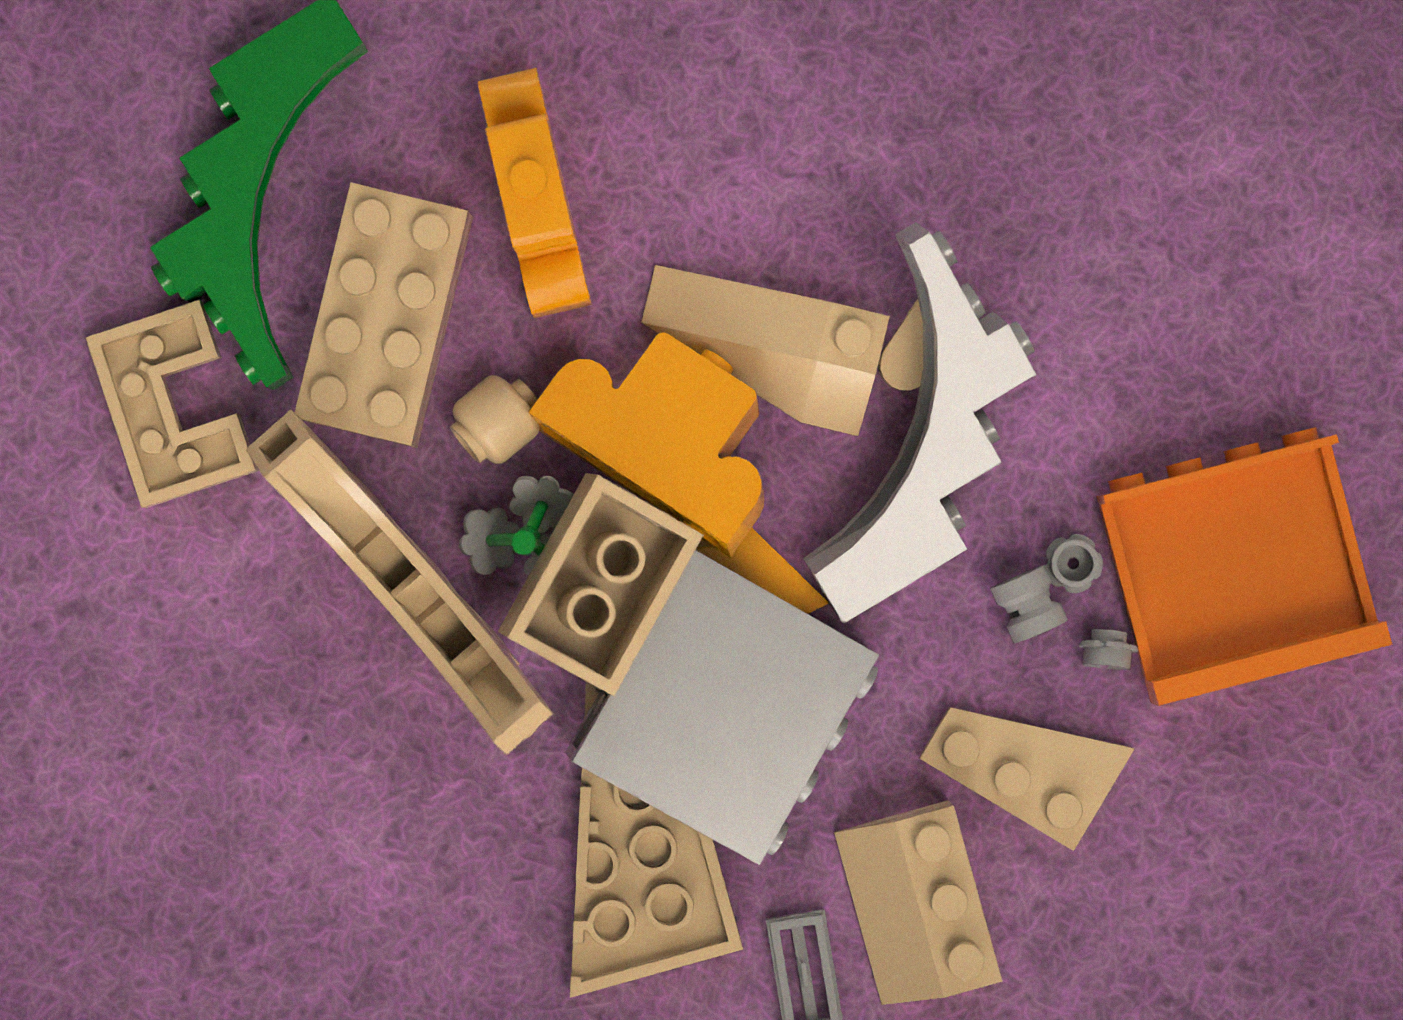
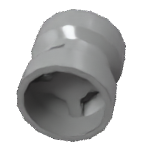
(1029, 604)

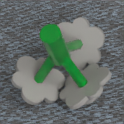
(492, 539)

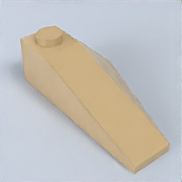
(790, 348)

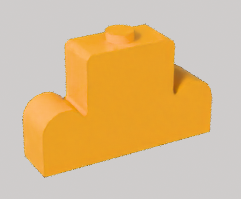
(533, 193)
(664, 434)

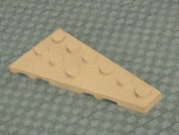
(644, 890)

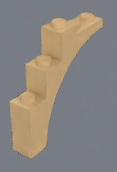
(402, 579)

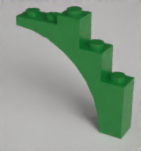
(217, 252)

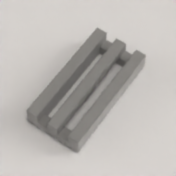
(795, 923)

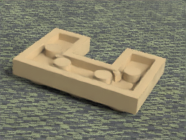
(132, 374)

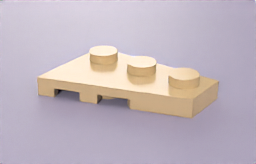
(1028, 770)

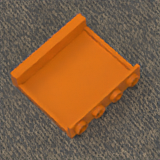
(1240, 568)

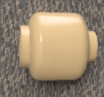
(495, 419)

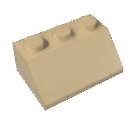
(918, 905)

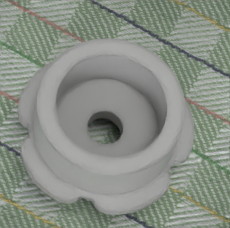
(1089, 561)
(1108, 649)

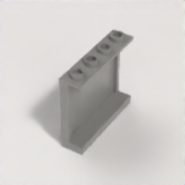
(726, 709)

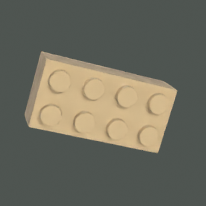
(383, 315)

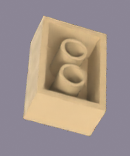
(600, 583)

